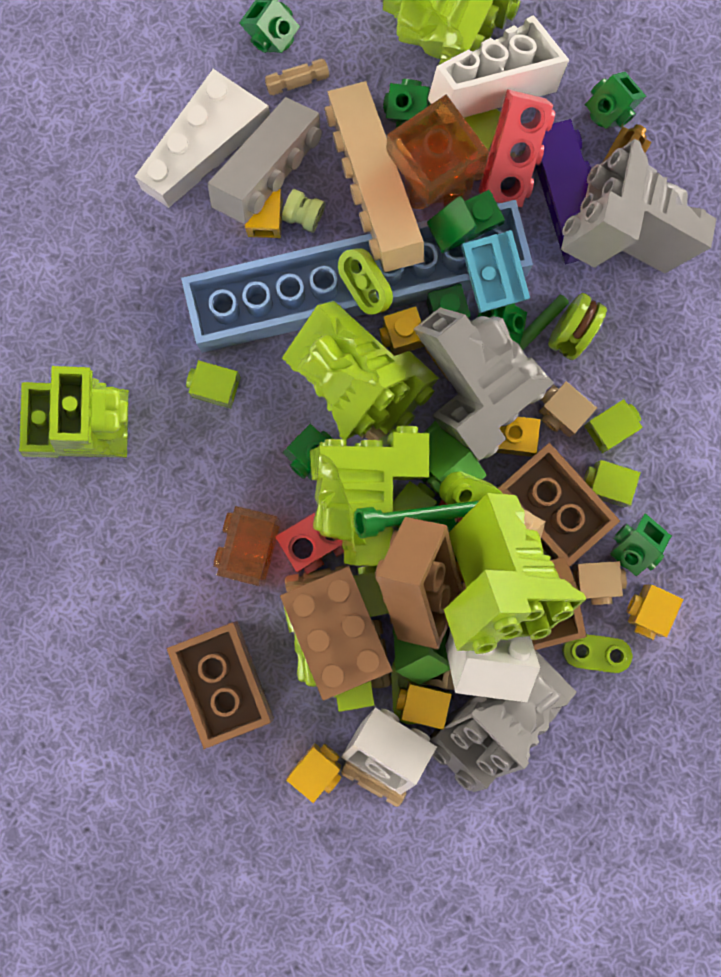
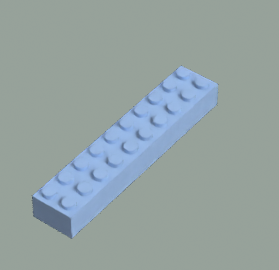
(284, 289)

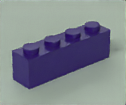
(563, 176)

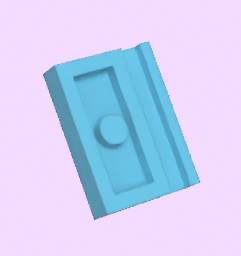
(495, 271)

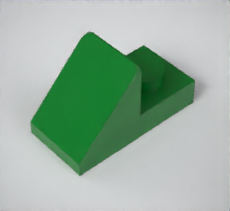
(465, 220)

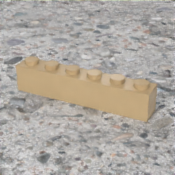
(375, 177)

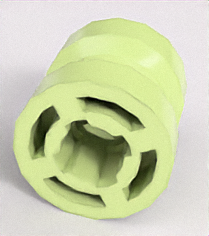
(303, 210)

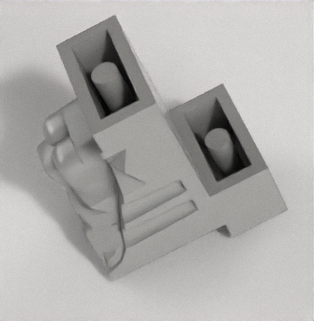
(636, 213)
(488, 374)
(495, 734)

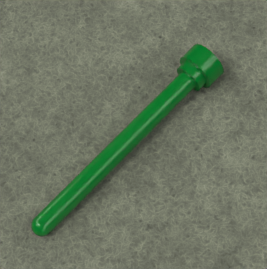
(370, 522)

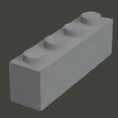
(265, 160)

